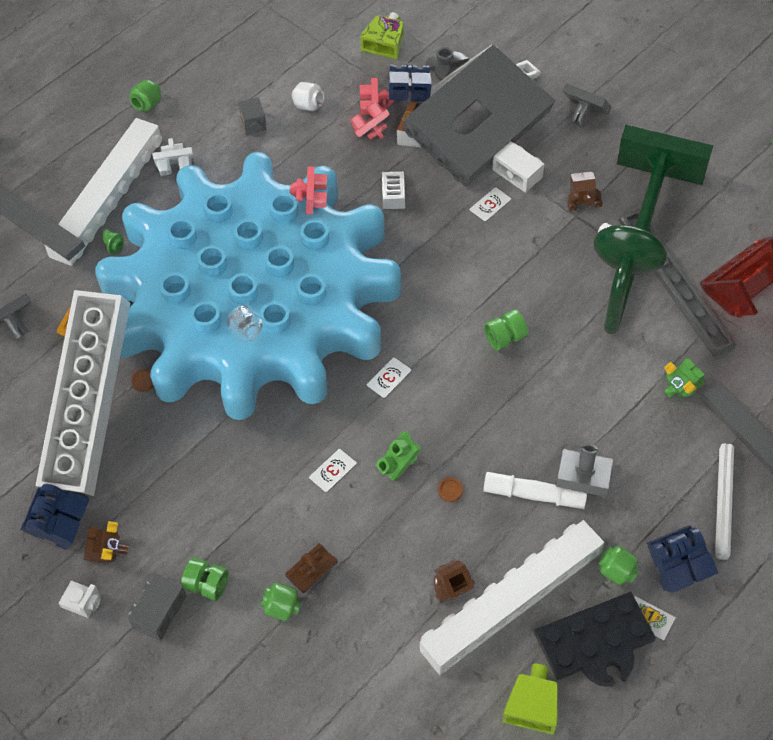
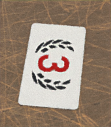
(490, 204)
(389, 377)
(332, 470)

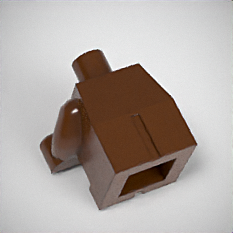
(583, 190)
(452, 580)

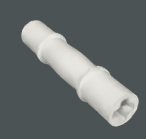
(533, 490)

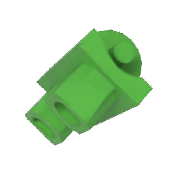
(400, 455)

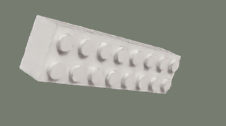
(83, 392)

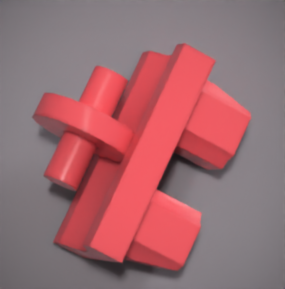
(371, 92)
(361, 127)
(314, 182)

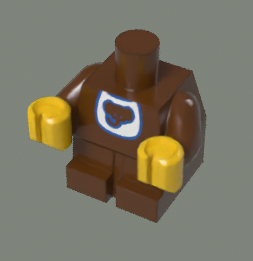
(103, 544)

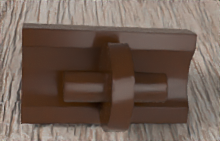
(311, 568)

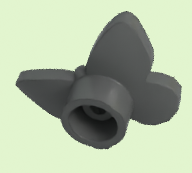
(444, 61)

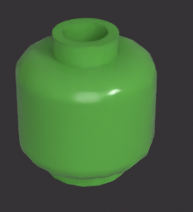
(145, 95)
(618, 565)
(280, 601)

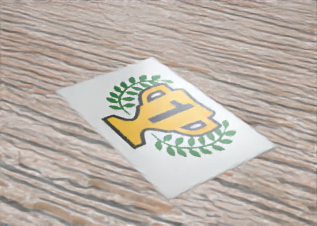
(657, 619)

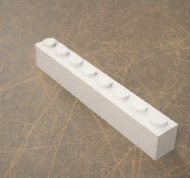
(109, 184)
(510, 597)

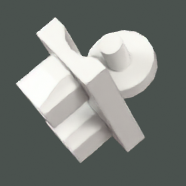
(172, 154)

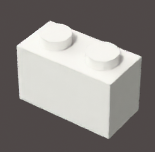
(518, 166)

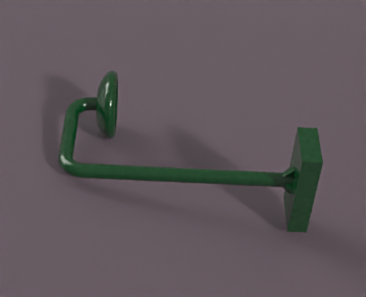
(633, 248)

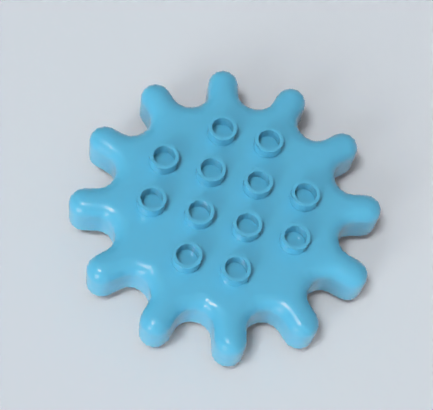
(256, 250)

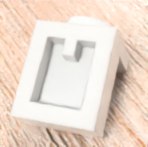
(80, 599)

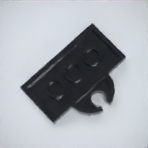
(596, 640)

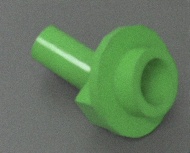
(113, 241)

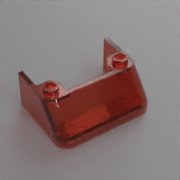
(742, 279)

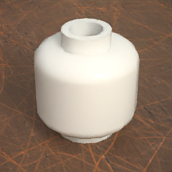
(308, 96)

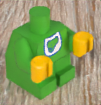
(683, 379)

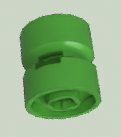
(507, 329)
(201, 577)

